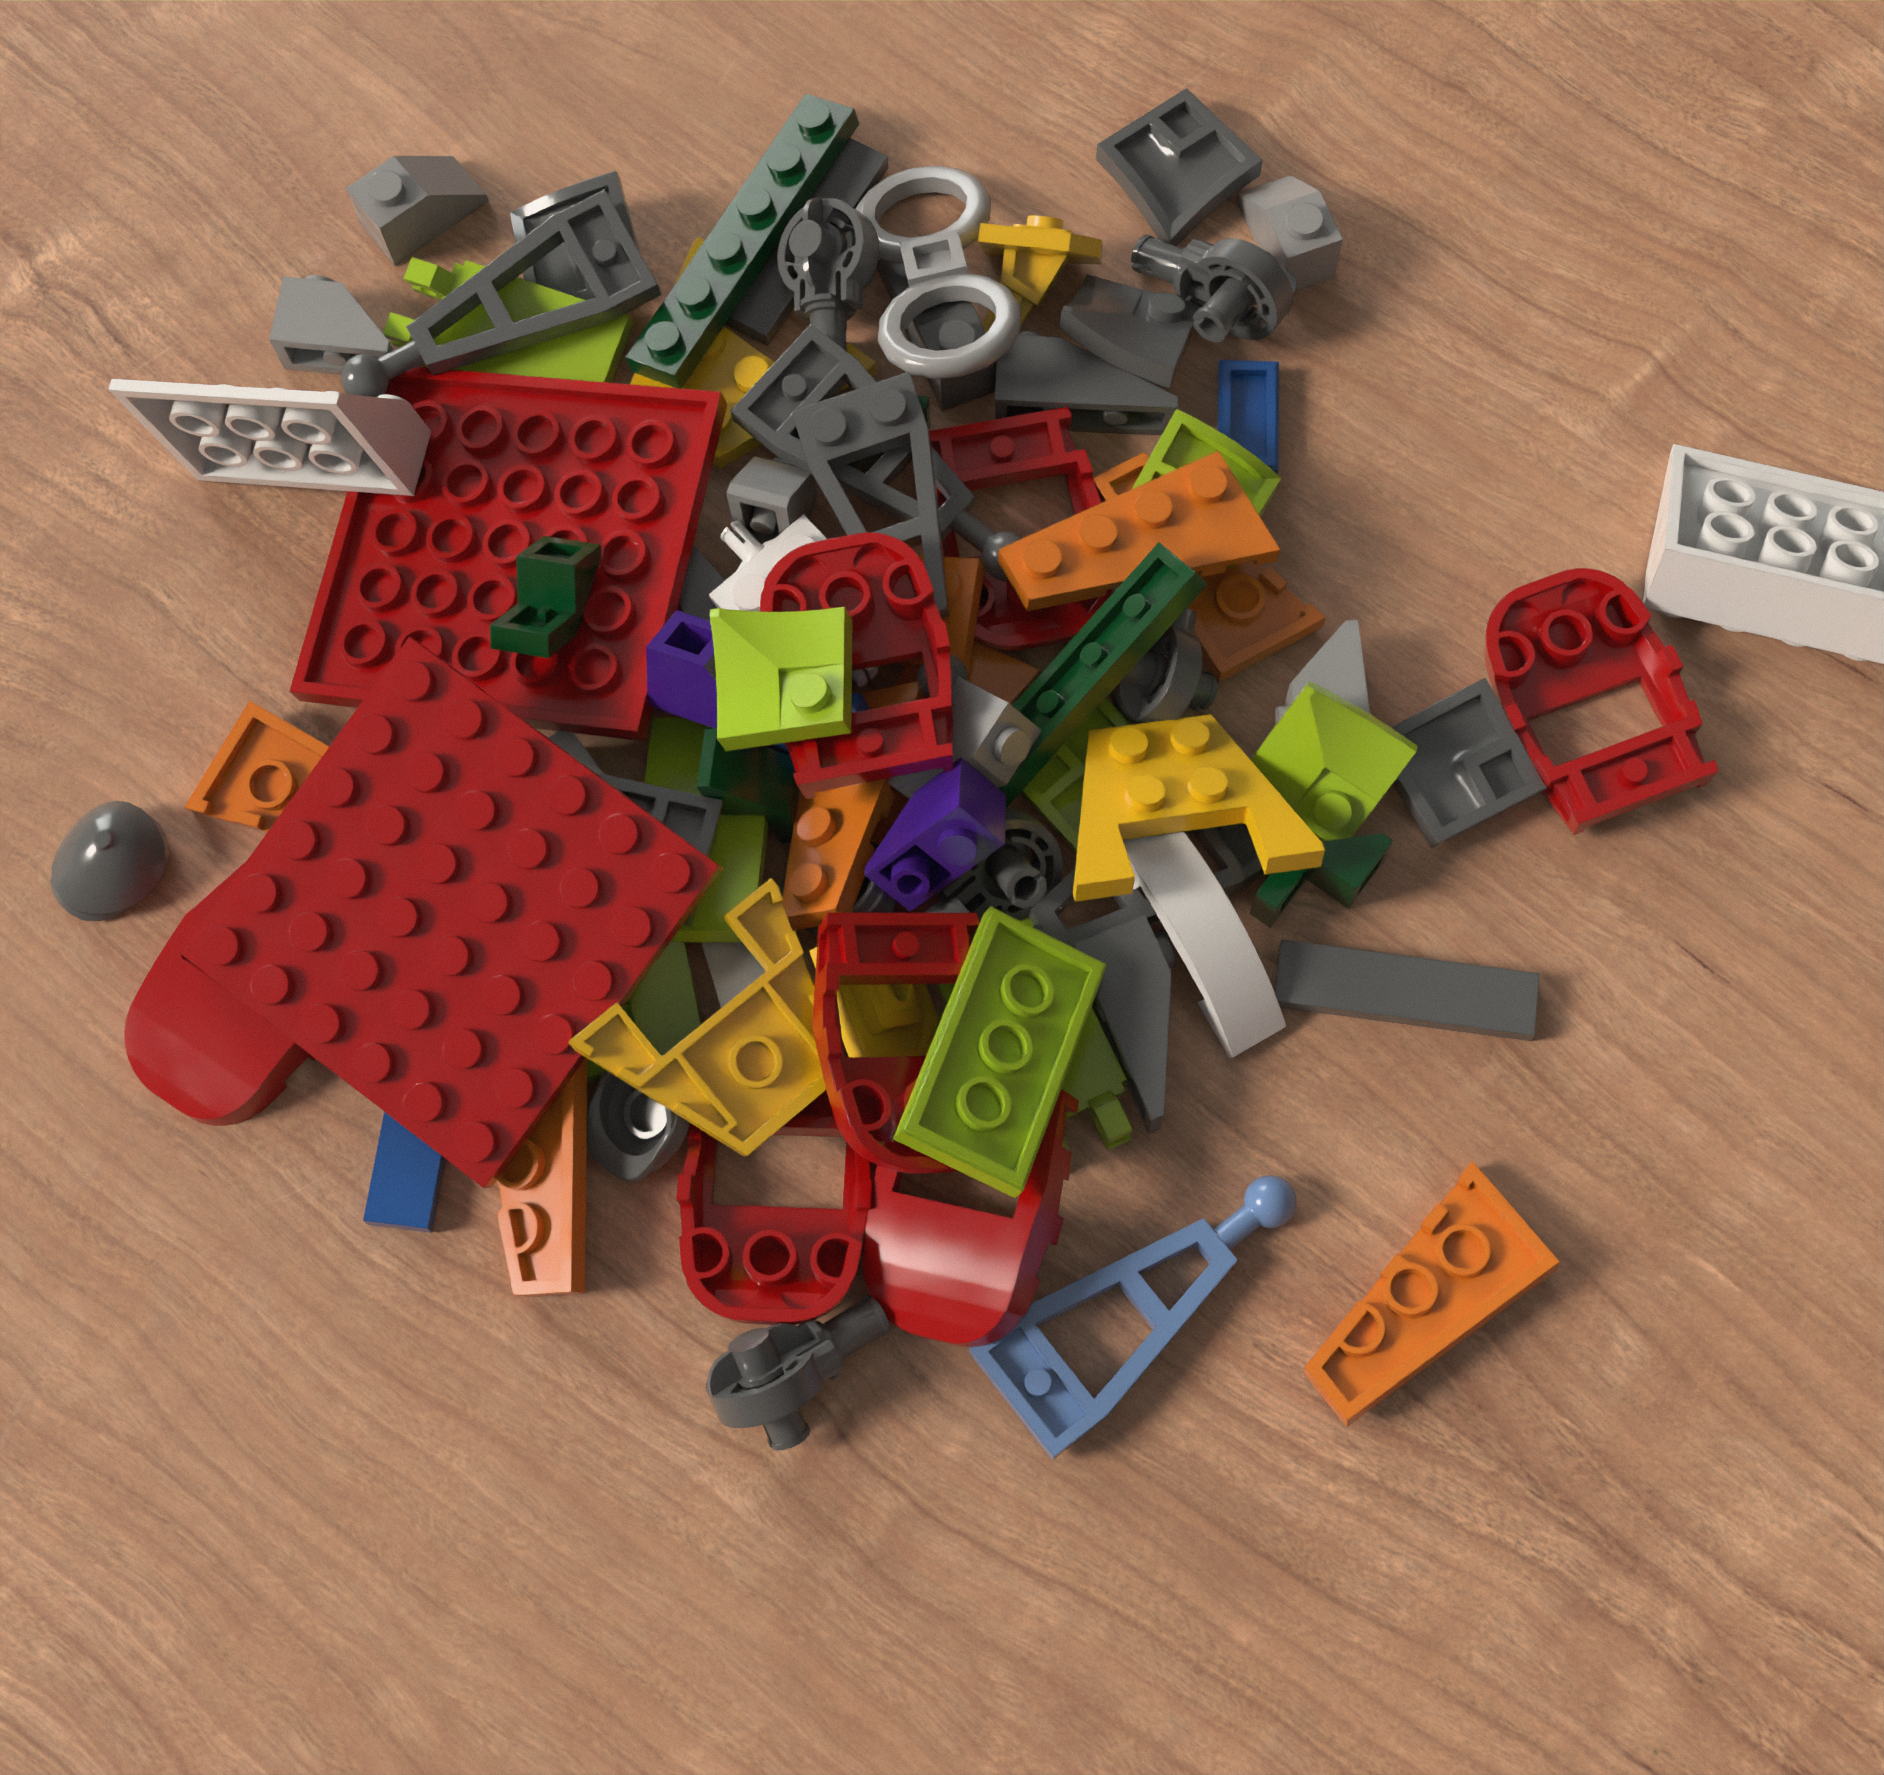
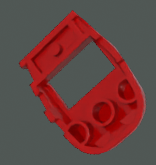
(1009, 453)
(891, 622)
(1575, 641)
(874, 950)
(200, 1041)
(768, 1259)
(959, 1269)

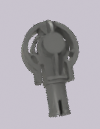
(824, 268)
(1224, 282)
(1173, 680)
(1006, 876)
(784, 1366)

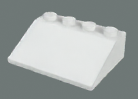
(283, 435)
(1769, 553)

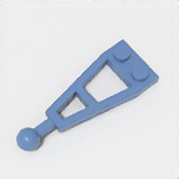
(1041, 1383)

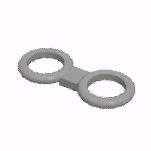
(939, 274)

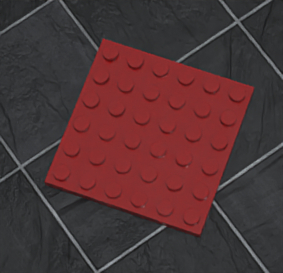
(497, 475)
(450, 911)

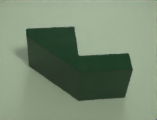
(552, 597)
(750, 783)
(1342, 875)

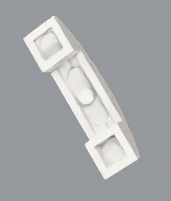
(1208, 939)

